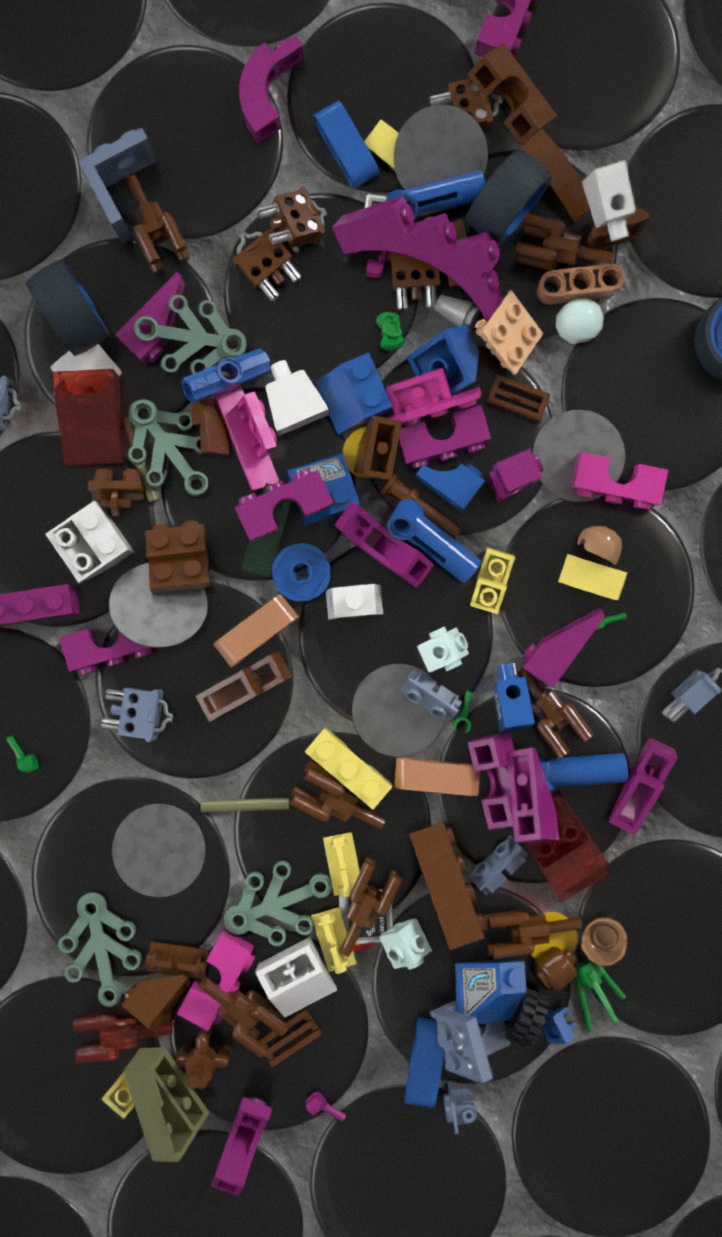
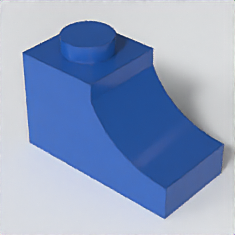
(453, 486)

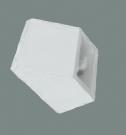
(89, 542)
(295, 977)

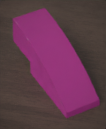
(643, 786)

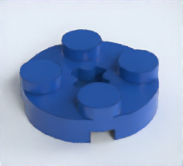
(298, 556)

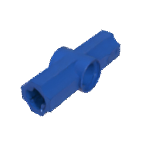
(211, 381)

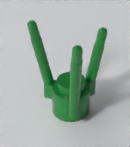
(590, 975)

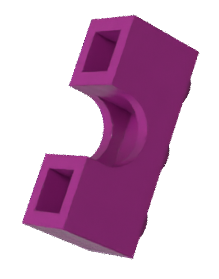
(504, 29)
(469, 434)
(515, 475)
(306, 491)
(38, 604)
(84, 651)
(490, 755)

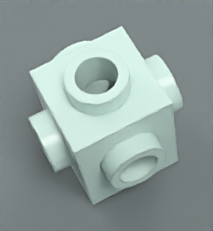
(443, 649)
(405, 944)

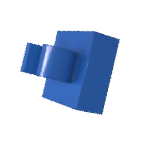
(556, 1027)

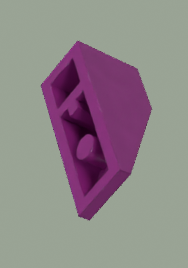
(159, 310)
(557, 650)
(531, 800)

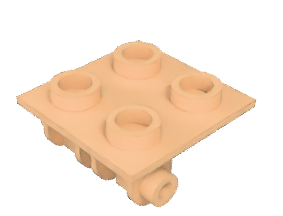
(510, 333)

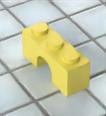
(348, 768)

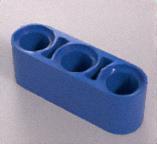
(346, 144)
(424, 1065)

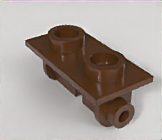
(177, 960)

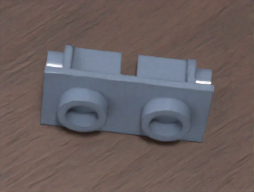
(419, 690)
(507, 856)
(459, 1106)

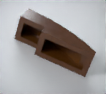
(566, 185)
(243, 686)

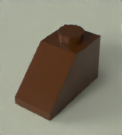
(378, 448)
(155, 998)

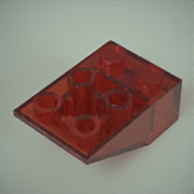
(89, 416)
(572, 860)

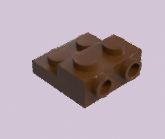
(178, 557)

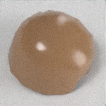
(601, 542)
(604, 941)

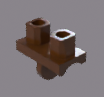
(117, 493)

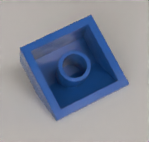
(354, 394)

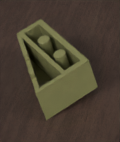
(164, 1103)

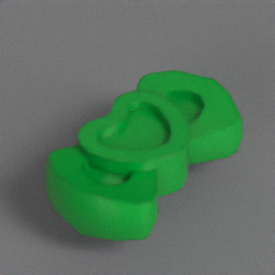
(391, 331)

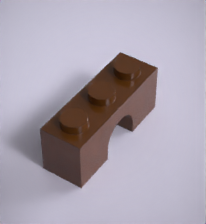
(502, 75)

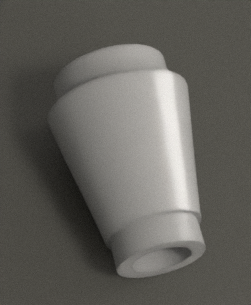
(458, 310)

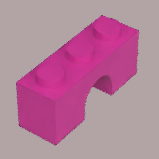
(643, 488)
(230, 957)

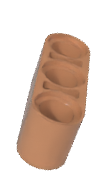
(590, 275)
(256, 630)
(436, 776)

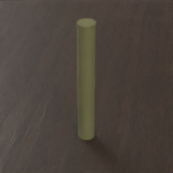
(151, 493)
(245, 805)

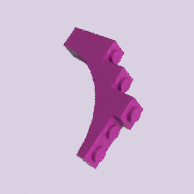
(433, 240)

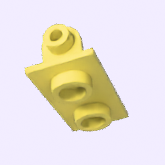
(342, 862)
(331, 934)

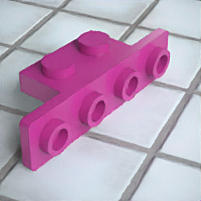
(425, 396)
(249, 435)

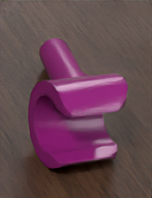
(374, 267)
(316, 1102)

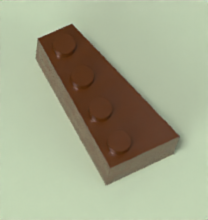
(446, 885)

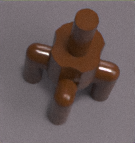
(154, 228)
(556, 246)
(554, 716)
(331, 799)
(368, 902)
(525, 932)
(244, 1013)
(202, 1060)

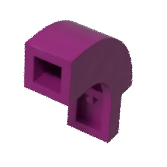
(255, 82)
(382, 546)
(241, 1145)

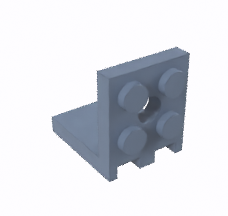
(113, 163)
(466, 1043)

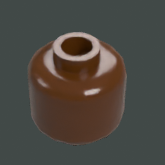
(555, 968)

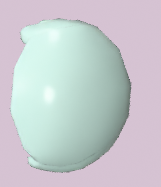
(579, 320)

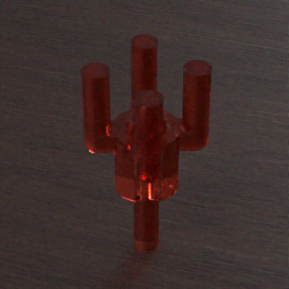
(114, 1035)

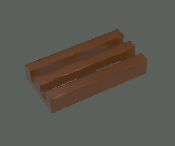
(513, 397)
(316, 1032)

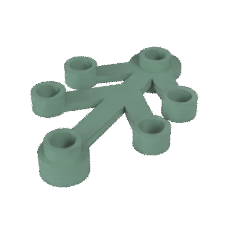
(195, 336)
(165, 444)
(274, 905)
(99, 944)

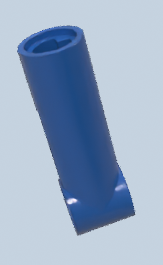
(463, 191)
(410, 524)
(584, 770)

